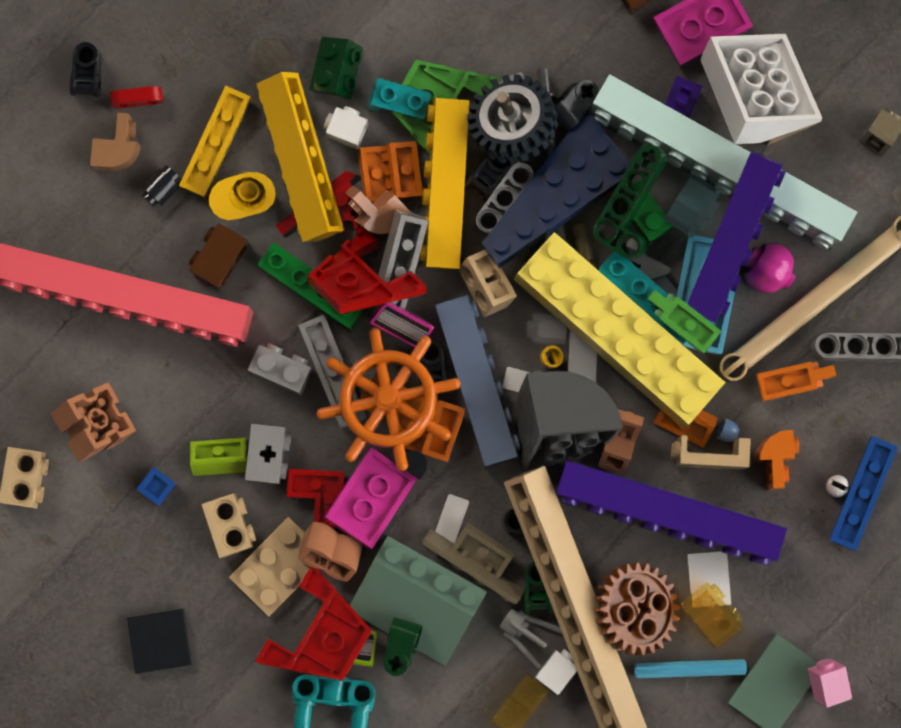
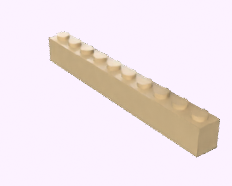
(573, 600)

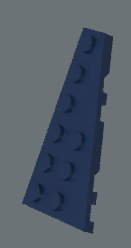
(570, 180)

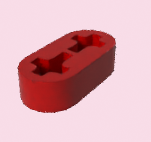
(136, 97)

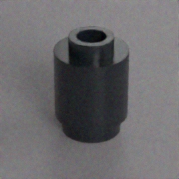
(161, 186)

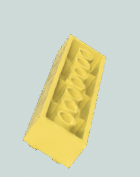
(619, 330)

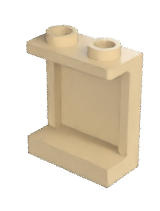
(737, 461)

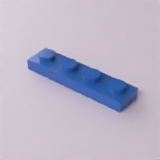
(863, 493)

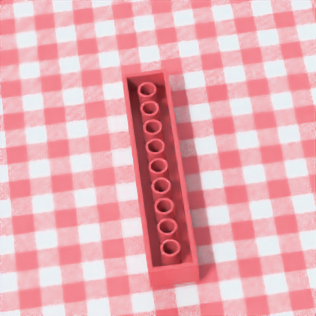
(124, 296)

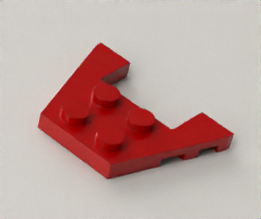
(353, 285)
(331, 640)

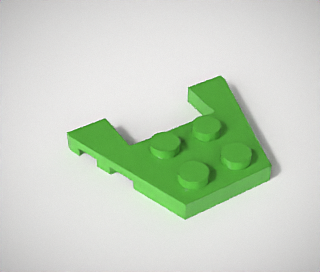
(440, 83)

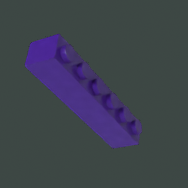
(734, 236)

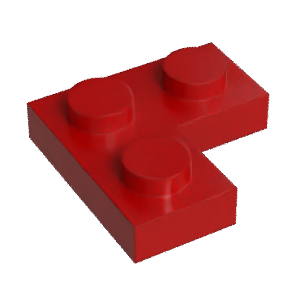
(317, 485)

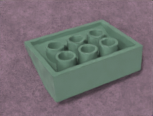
(421, 592)

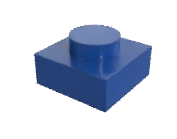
(156, 486)

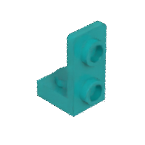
(398, 99)

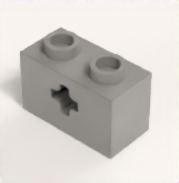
(257, 466)

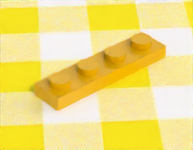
(215, 141)

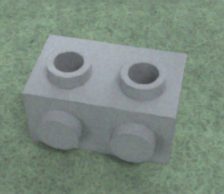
(281, 370)

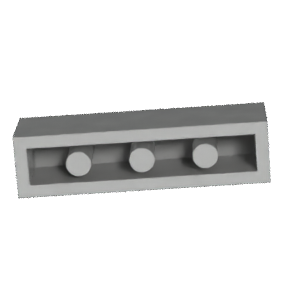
(402, 249)

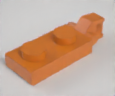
(792, 380)

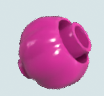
(770, 268)

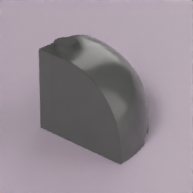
(562, 418)

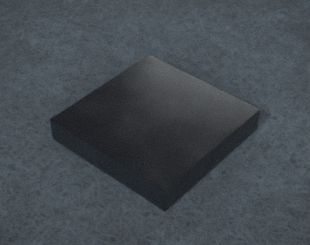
(159, 641)

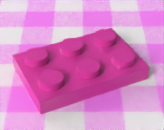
(692, 23)
(370, 498)

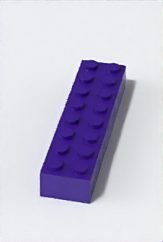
(670, 512)

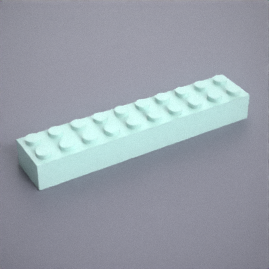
(717, 160)

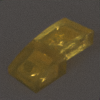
(520, 704)

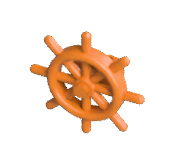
(389, 398)

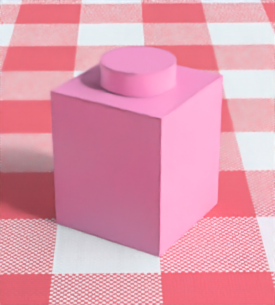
(829, 682)

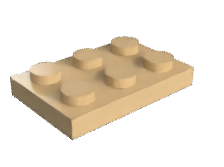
(273, 568)

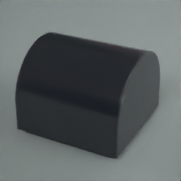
(416, 464)

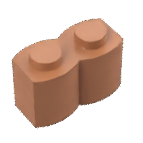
(330, 551)

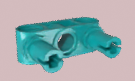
(332, 692)

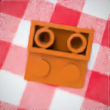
(774, 452)

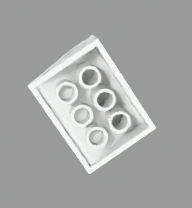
(759, 86)

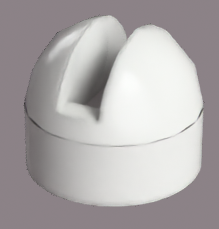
(835, 491)

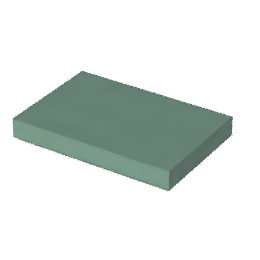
(773, 684)

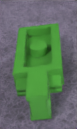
(684, 321)

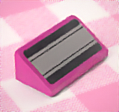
(400, 323)

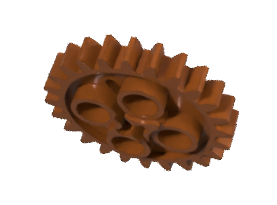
(637, 608)

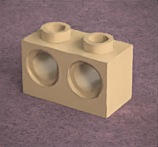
(487, 283)
(14, 477)
(221, 528)

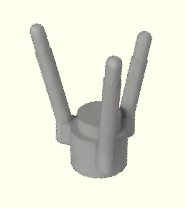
(516, 625)

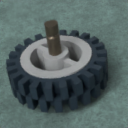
(512, 119)

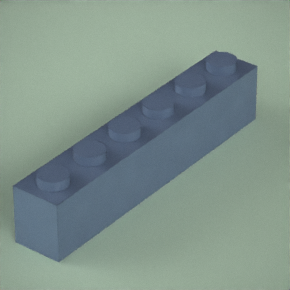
(476, 379)

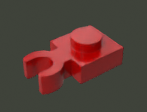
(342, 203)

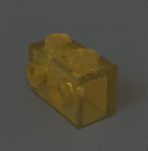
(711, 614)

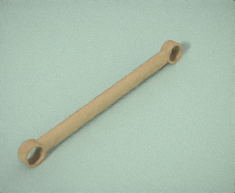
(813, 302)

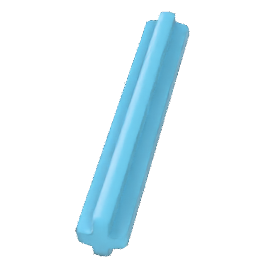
(690, 668)

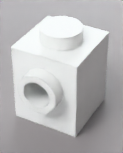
(346, 127)

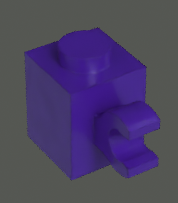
(683, 96)

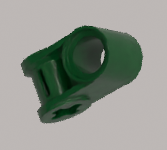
(535, 591)
(402, 642)

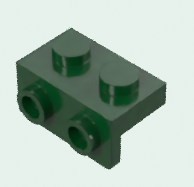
(336, 67)

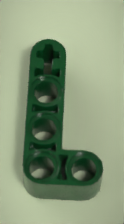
(635, 199)

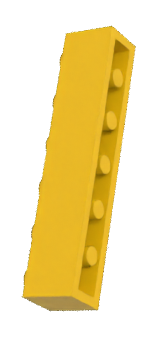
(300, 157)
(445, 183)

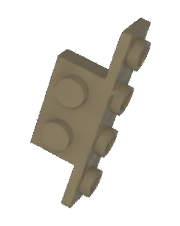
(479, 557)

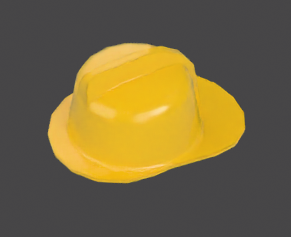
(242, 196)

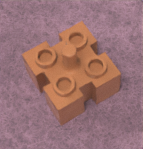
(93, 422)

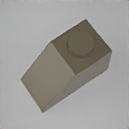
(882, 132)

